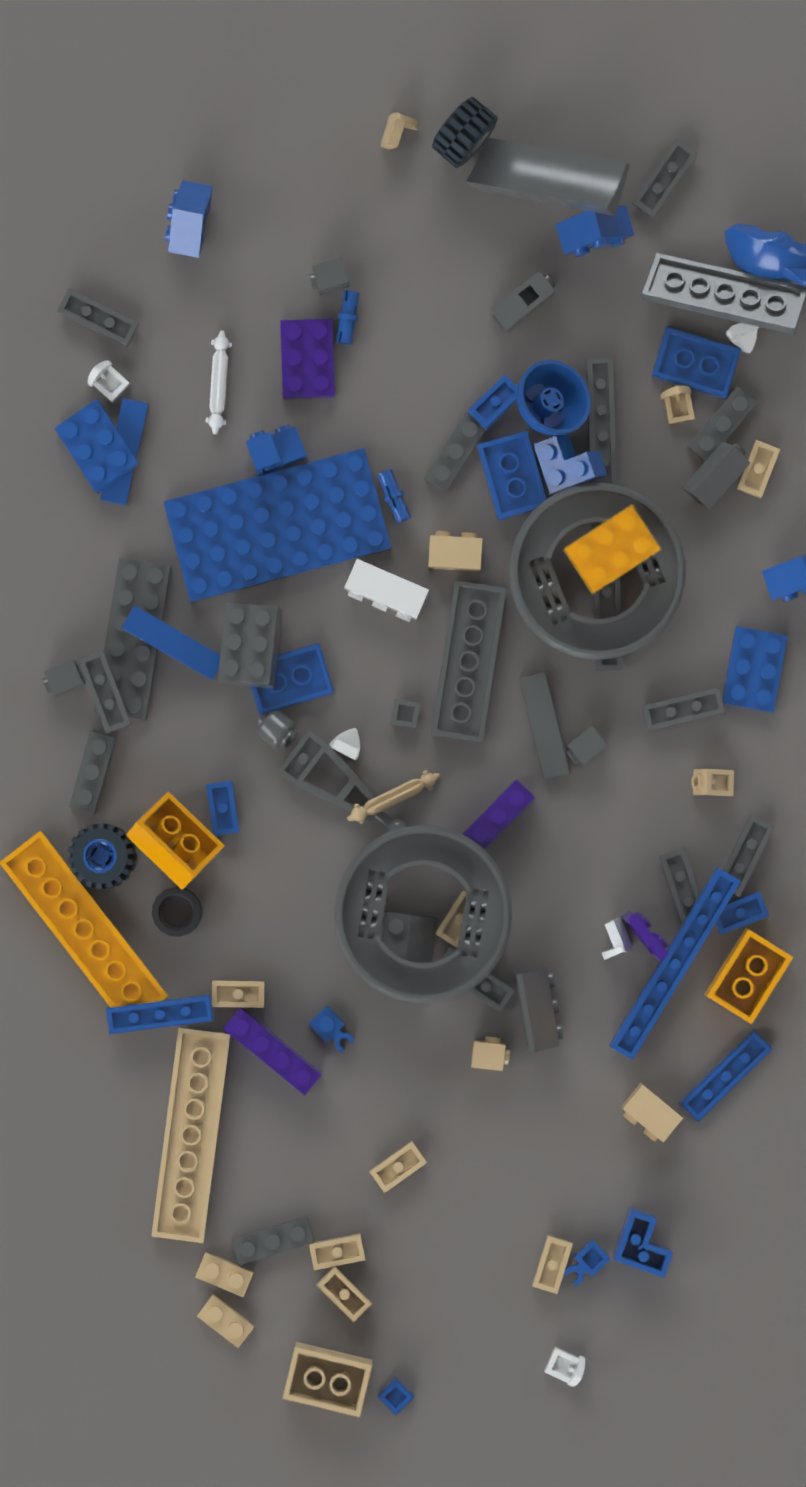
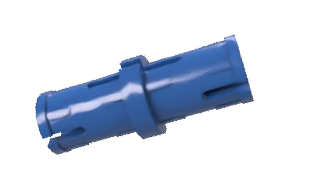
(347, 317)
(394, 496)

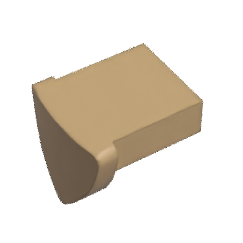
(394, 129)
(678, 404)

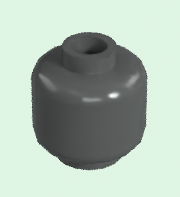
(276, 730)

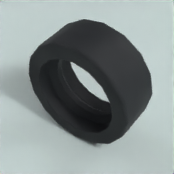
(176, 931)

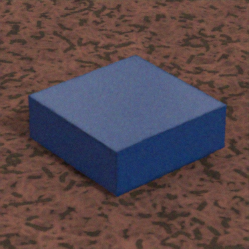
(395, 1395)

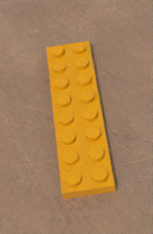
(81, 924)

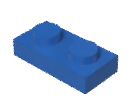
(494, 402)
(222, 808)
(741, 913)

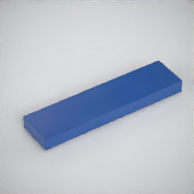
(131, 426)
(172, 642)
(160, 1014)
(725, 1075)

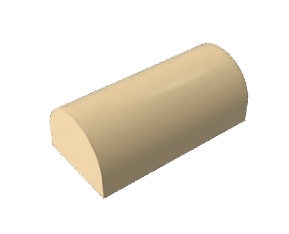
(344, 1294)

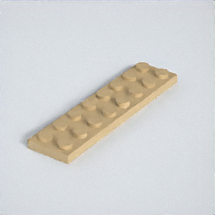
(191, 1135)

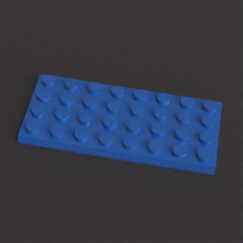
(277, 525)

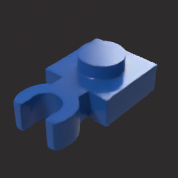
(328, 1026)
(590, 1259)

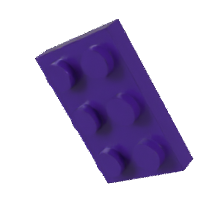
(307, 358)
(652, 941)

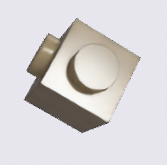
(489, 1054)

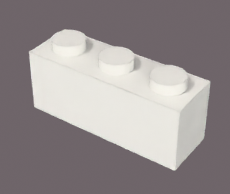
(386, 590)

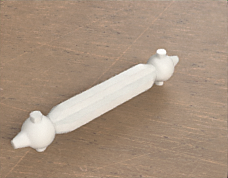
(218, 382)

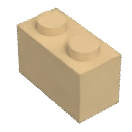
(455, 552)
(650, 1112)

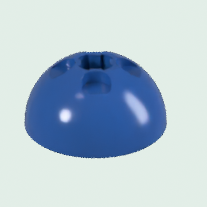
(553, 398)

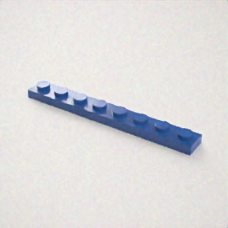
(674, 966)

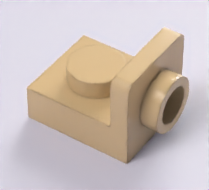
(713, 782)

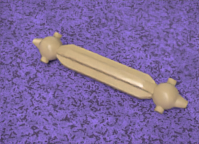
(393, 797)

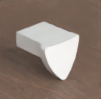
(743, 336)
(107, 380)
(347, 743)
(618, 937)
(565, 1366)

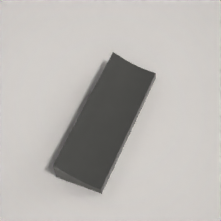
(549, 176)

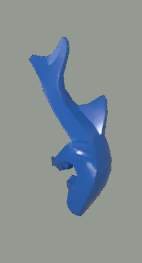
(767, 253)

